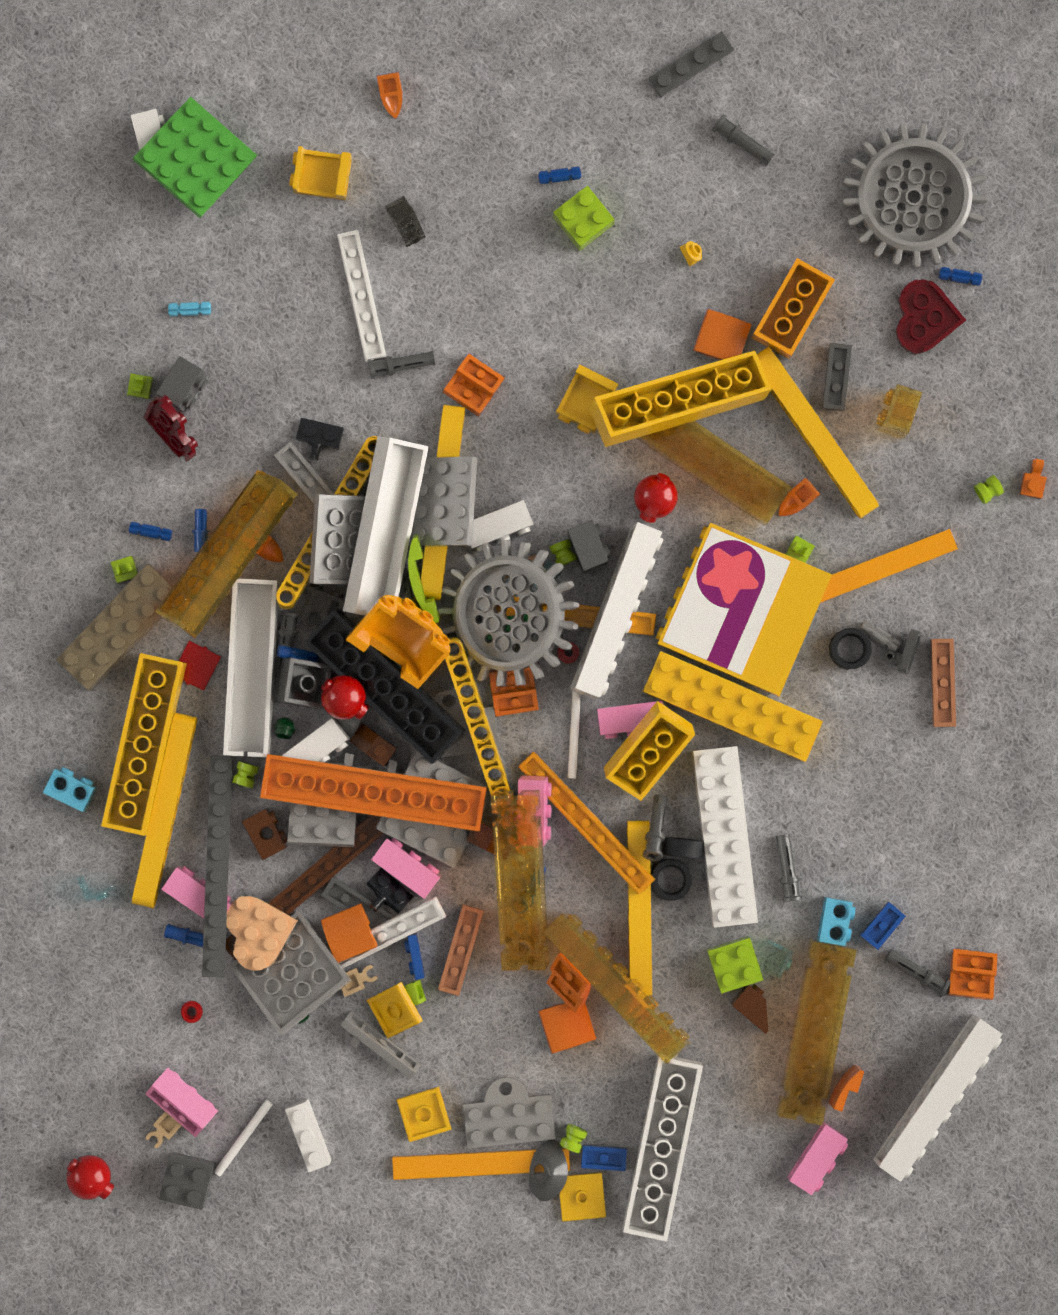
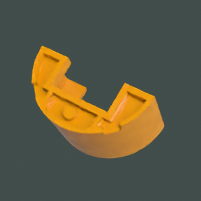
(404, 636)

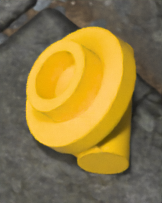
(692, 252)

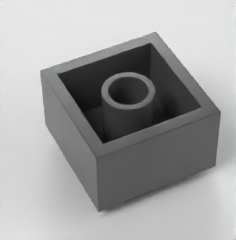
(183, 384)
(588, 546)
(302, 682)
(187, 1180)

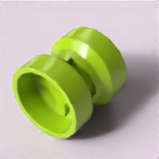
(988, 489)
(563, 552)
(245, 774)
(573, 1137)

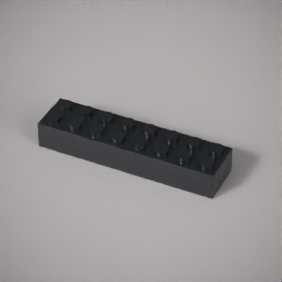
(403, 706)

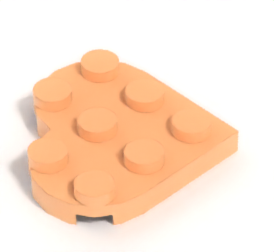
(258, 931)

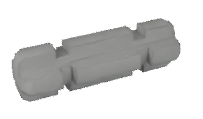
(880, 636)

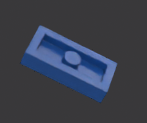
(882, 925)
(416, 966)
(604, 1157)

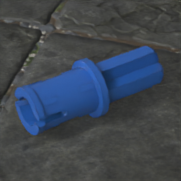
(200, 531)
(184, 935)

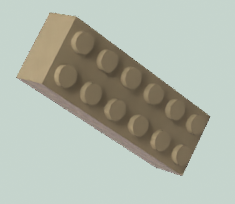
(116, 628)

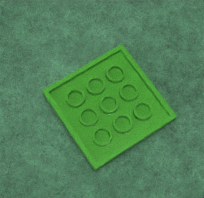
(195, 157)

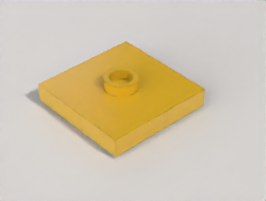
(394, 1010)
(424, 1114)
(583, 1197)

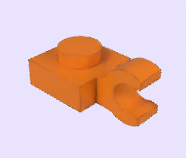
(1033, 483)

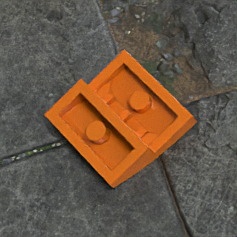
(721, 335)
(473, 385)
(513, 698)
(348, 933)
(972, 974)
(569, 983)
(565, 1027)
(850, 1081)

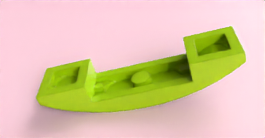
(416, 553)

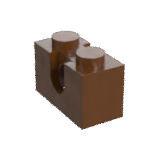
(254, 827)

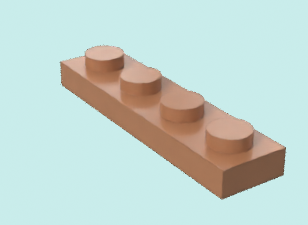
(943, 683)
(460, 950)

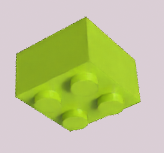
(583, 218)
(734, 964)

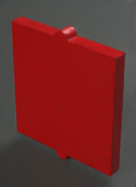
(200, 665)

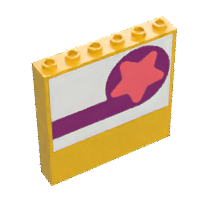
(743, 609)

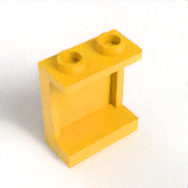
(321, 173)
(579, 396)

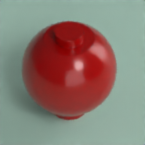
(655, 497)
(344, 698)
(89, 1178)

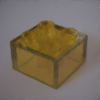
(899, 411)

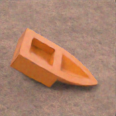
(391, 92)
(798, 498)
(270, 550)

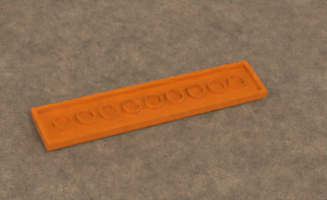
(373, 792)

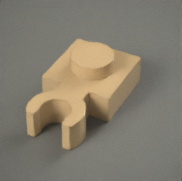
(357, 979)
(166, 1127)

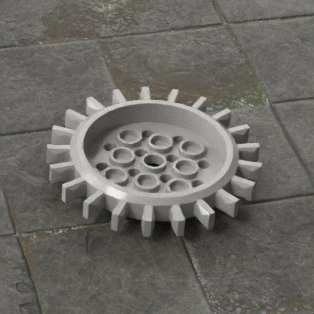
(945, 172)
(473, 600)

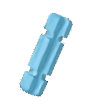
(189, 309)

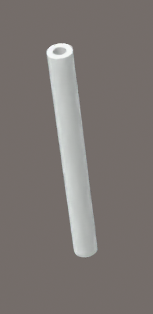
(574, 735)
(243, 1137)

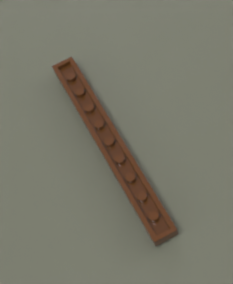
(321, 872)

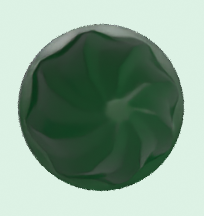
(284, 728)

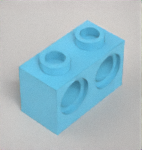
(68, 794)
(829, 920)

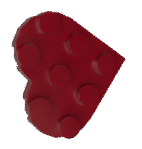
(926, 318)
(170, 427)

